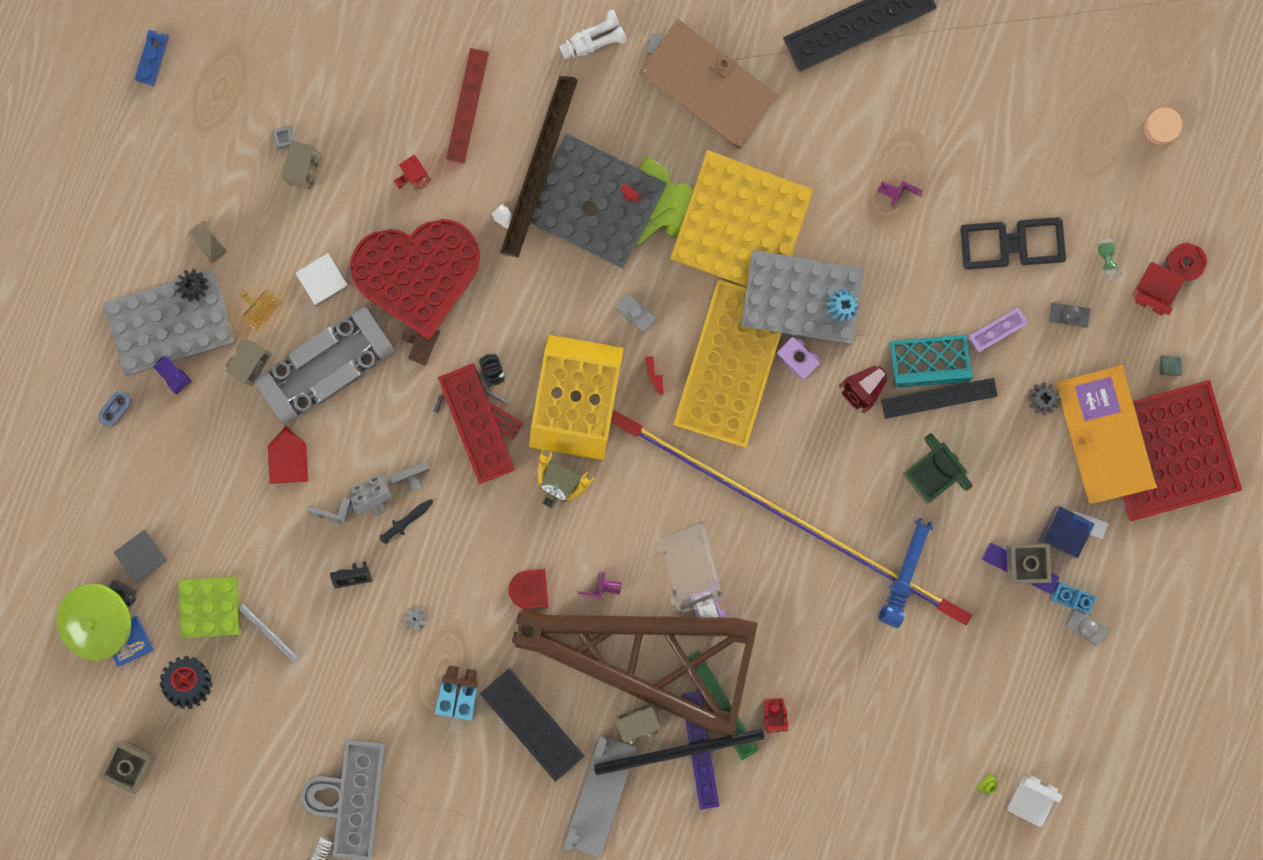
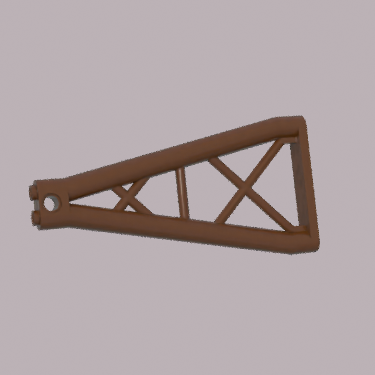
(716, 720)

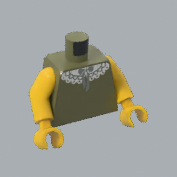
(559, 481)

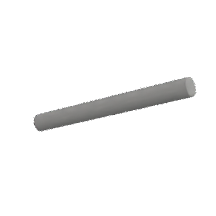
(268, 633)

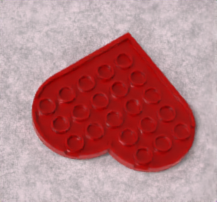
(418, 273)

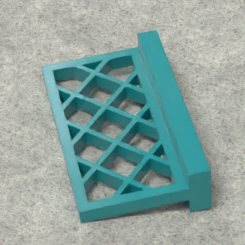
(928, 377)

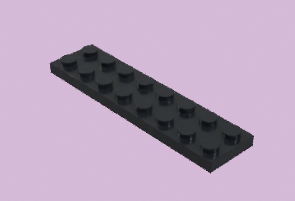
(851, 28)

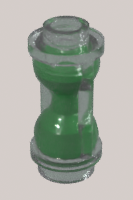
(1106, 250)

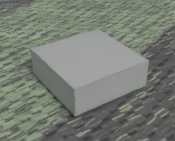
(283, 137)

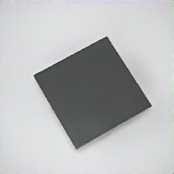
(140, 556)

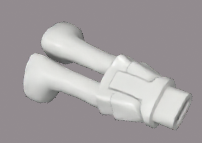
(582, 44)

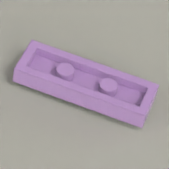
(998, 330)

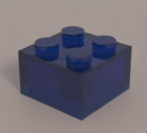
(1066, 532)

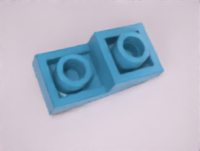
(1073, 598)

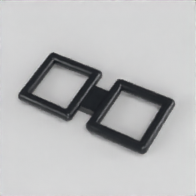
(1013, 243)

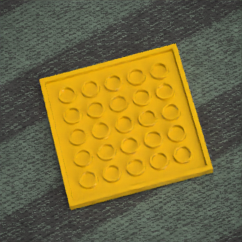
(738, 212)

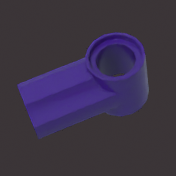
(175, 378)

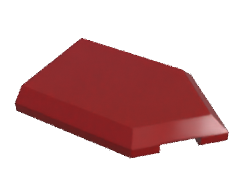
(287, 458)

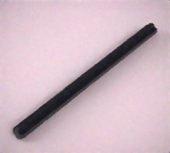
(680, 751)

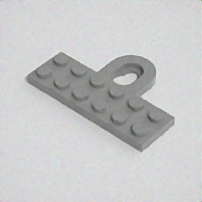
(357, 799)

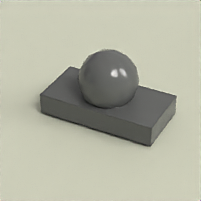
(1069, 315)

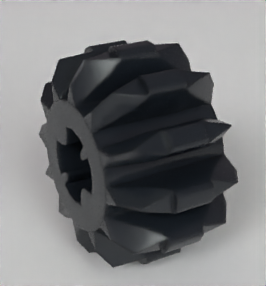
(185, 283)
(491, 369)

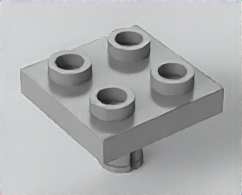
(370, 495)

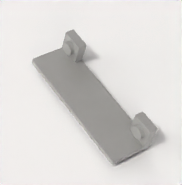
(598, 799)

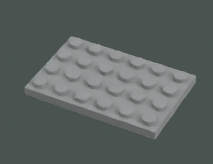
(792, 296)
(165, 324)

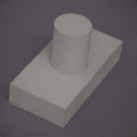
(635, 313)
(411, 475)

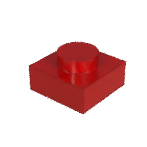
(630, 194)

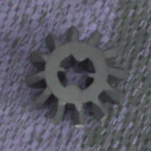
(1049, 404)

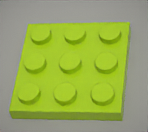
(209, 607)

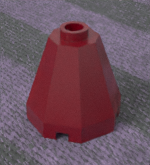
(864, 387)

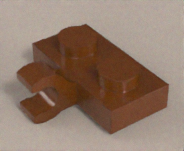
(421, 347)

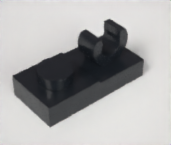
(348, 577)

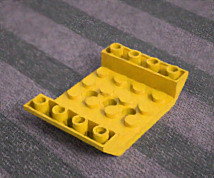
(570, 425)

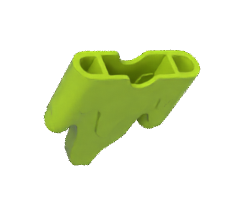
(671, 205)

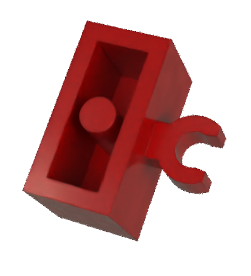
(413, 173)

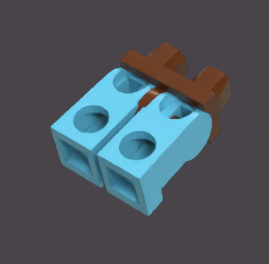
(460, 688)

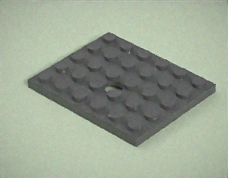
(589, 175)

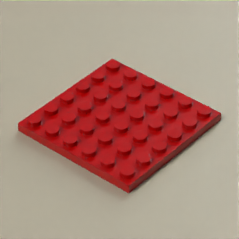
(1184, 451)

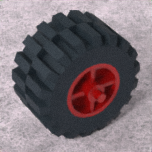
(186, 682)

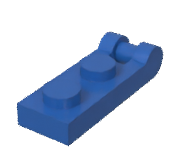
(151, 58)

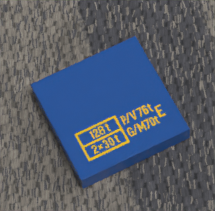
(136, 646)

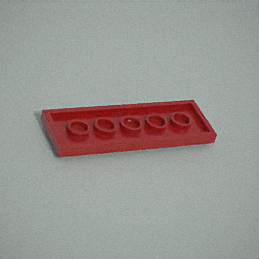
(476, 423)

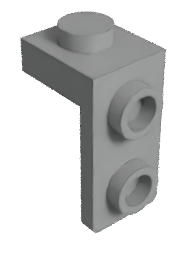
(345, 509)

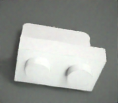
(1033, 800)

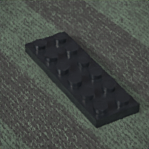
(532, 724)

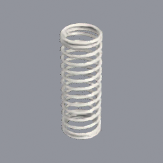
(325, 842)

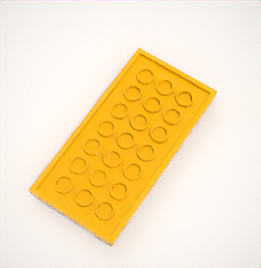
(726, 371)

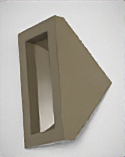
(207, 241)

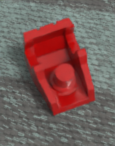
(775, 715)

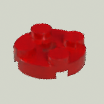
(1189, 251)

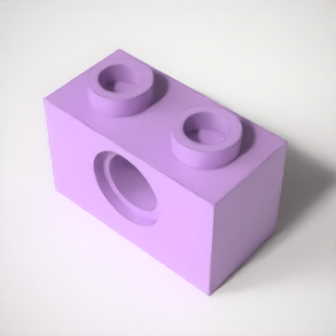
(786, 355)

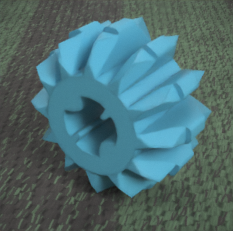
(843, 296)

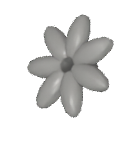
(419, 620)

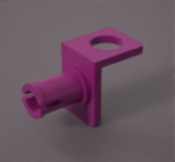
(896, 193)
(603, 586)

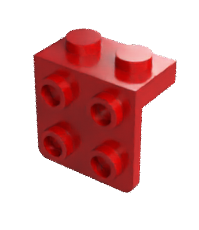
(1158, 288)

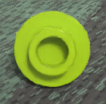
(988, 785)

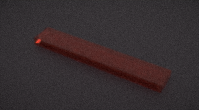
(467, 105)

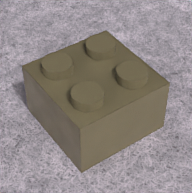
(301, 165)
(247, 361)
(1028, 563)
(637, 724)
(127, 766)

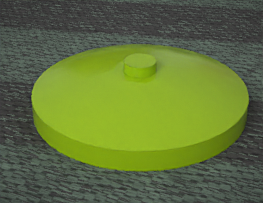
(93, 621)

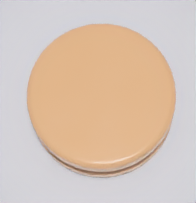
(1163, 126)

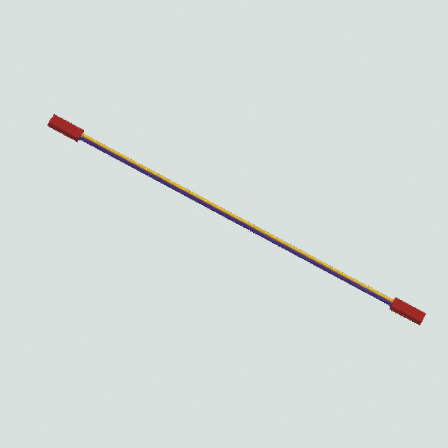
(634, 428)

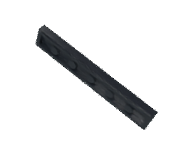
(939, 398)

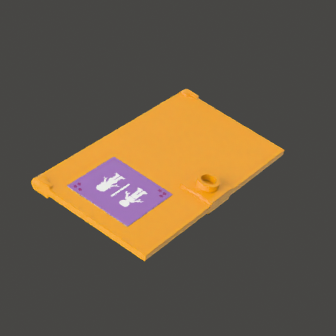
(1106, 434)

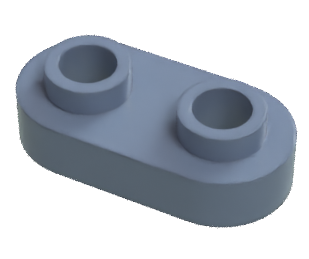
(114, 407)

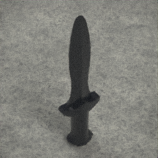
(399, 526)

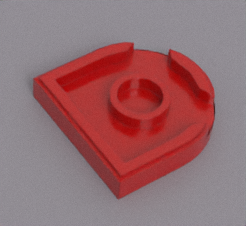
(529, 589)

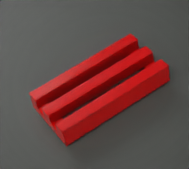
(516, 430)

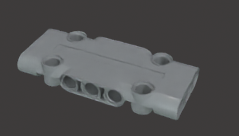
(324, 365)

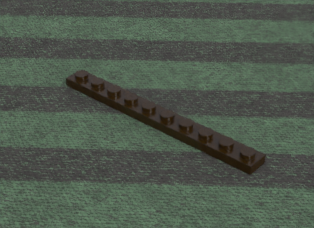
(539, 166)

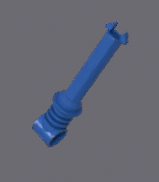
(892, 613)

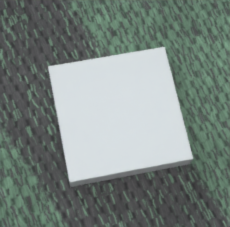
(321, 279)

